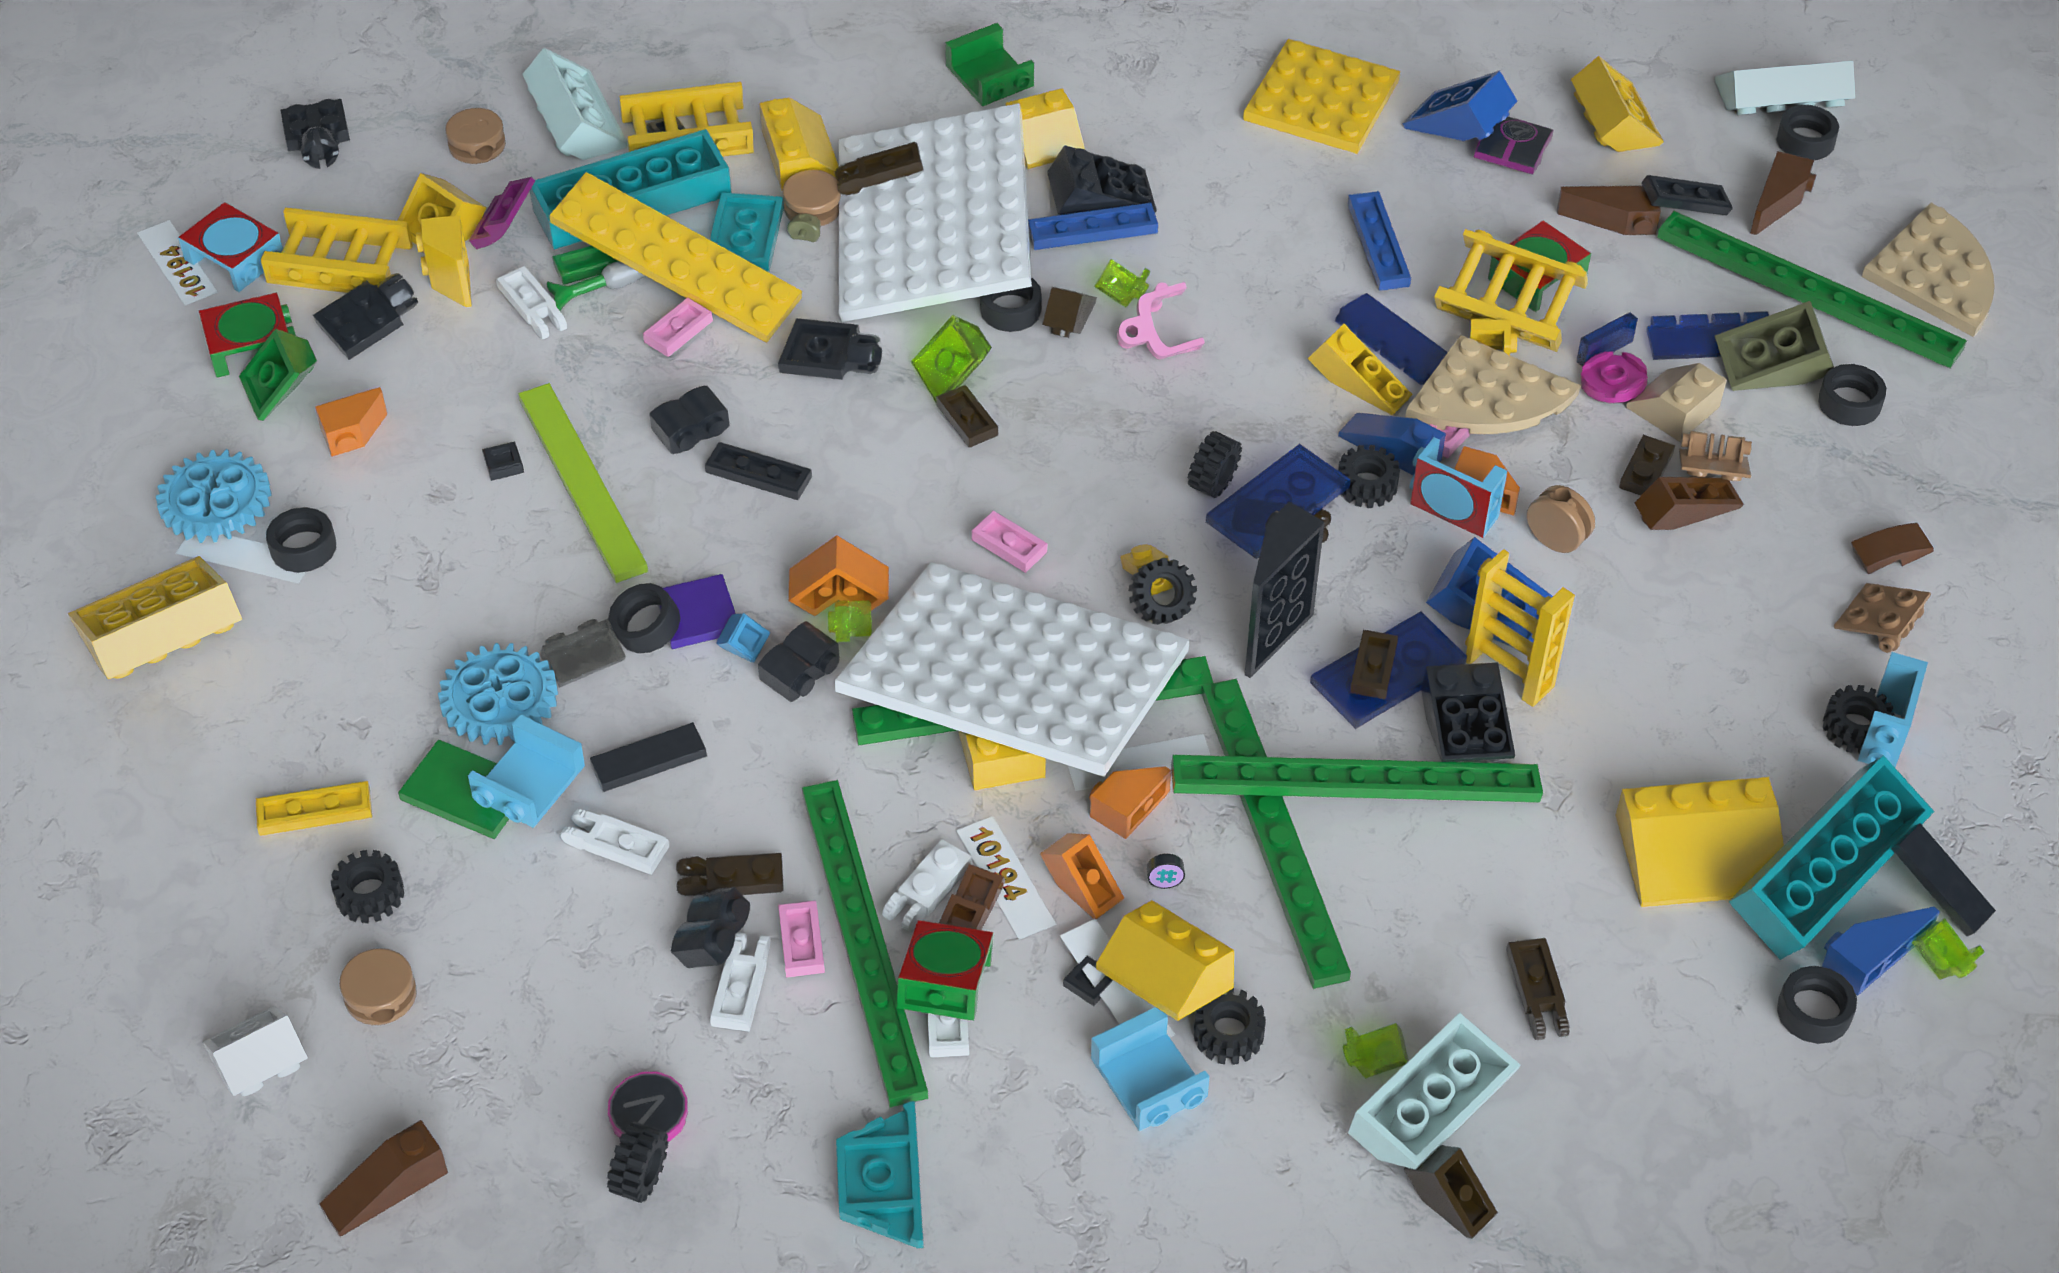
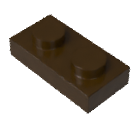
(967, 416)
(1646, 464)
(1374, 664)

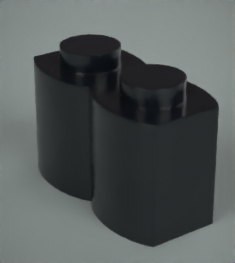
(689, 419)
(799, 661)
(710, 927)

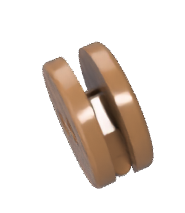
(475, 135)
(813, 194)
(1561, 519)
(378, 986)

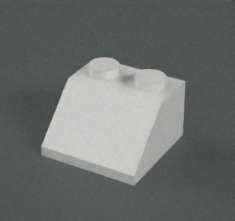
(255, 1051)

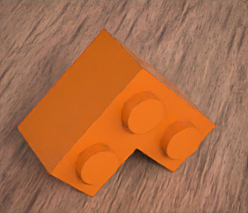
(835, 574)

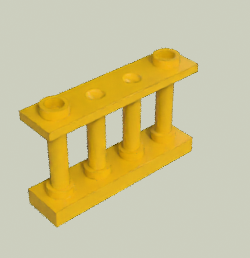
(730, 138)
(334, 274)
(1541, 332)
(1547, 631)

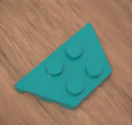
(882, 1177)

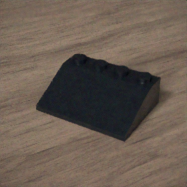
(1283, 582)

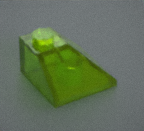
(951, 356)

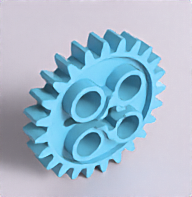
(213, 496)
(494, 690)

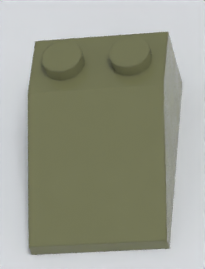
(1776, 350)

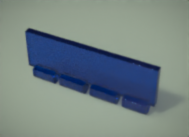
(1694, 334)
(1393, 336)

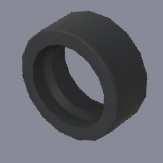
(1812, 118)
(1013, 318)
(1853, 377)
(302, 558)
(656, 634)
(1824, 981)

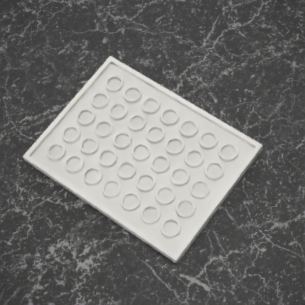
(941, 230)
(1014, 668)

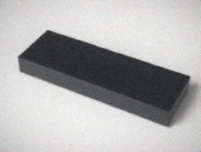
(1687, 195)
(758, 471)
(648, 757)
(1943, 879)

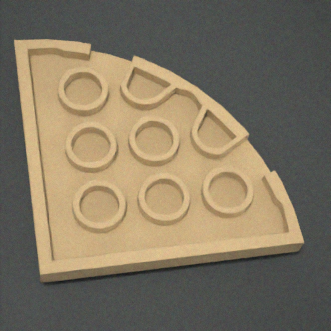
(1937, 269)
(1489, 391)

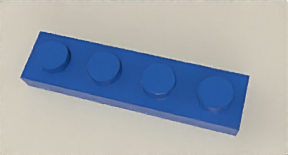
(1092, 226)
(1379, 241)

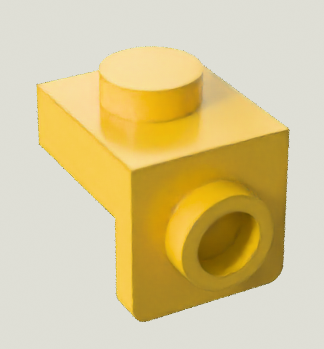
(1494, 334)
(1140, 556)

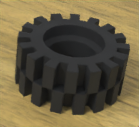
(1370, 462)
(1214, 464)
(1142, 591)
(1852, 702)
(364, 869)
(1230, 1045)
(637, 1162)

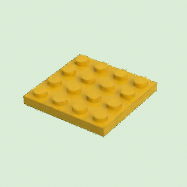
(1322, 96)

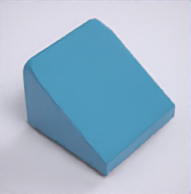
(743, 637)

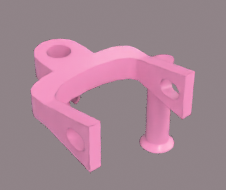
(1143, 326)

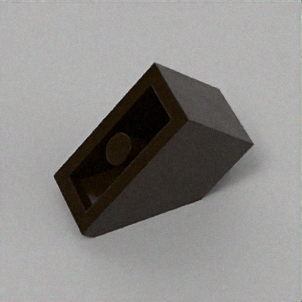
(1067, 311)
(1453, 1190)

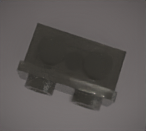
(582, 652)

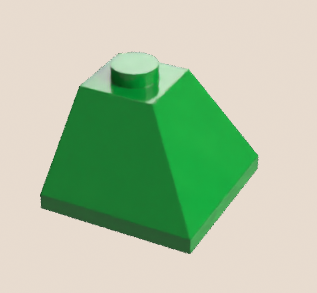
(276, 371)

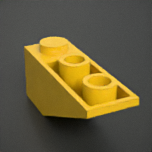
(1357, 370)

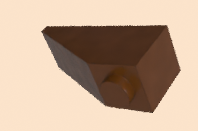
(1783, 189)
(1611, 208)
(1686, 500)
(385, 1178)

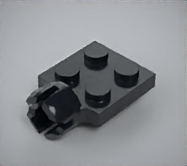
(316, 130)
(366, 314)
(829, 350)

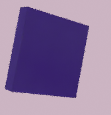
(702, 608)

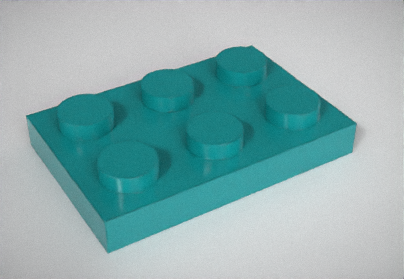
(748, 226)

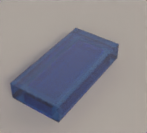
(1607, 338)

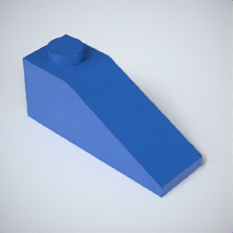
(1395, 434)
(1875, 946)

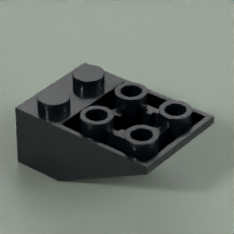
(1096, 182)
(1467, 712)

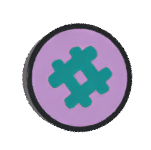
(1165, 871)

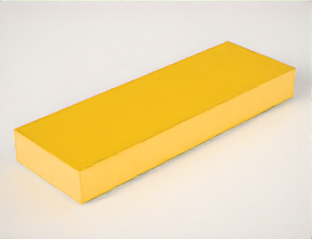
(313, 808)

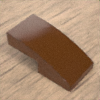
(1893, 544)
(973, 899)

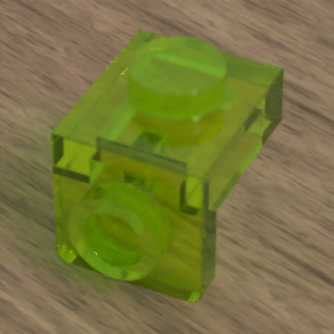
(1121, 283)
(850, 620)
(1946, 951)
(1375, 1050)

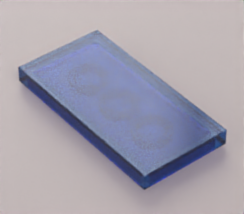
(1294, 478)
(1418, 646)

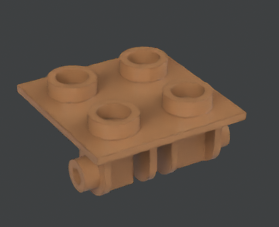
(1730, 466)
(1884, 613)

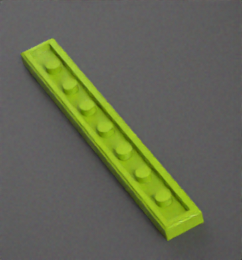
(583, 483)

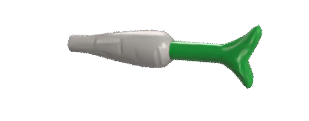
(613, 276)

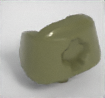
(804, 227)

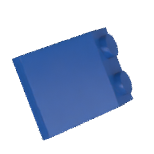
(1464, 109)
(1458, 585)

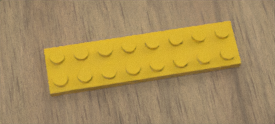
(676, 257)

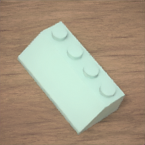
(1787, 86)
(573, 107)
(1432, 1095)

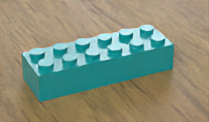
(662, 176)
(1830, 858)

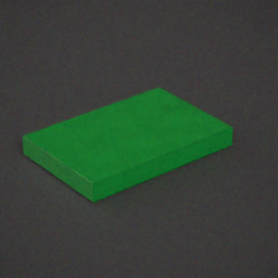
(443, 789)

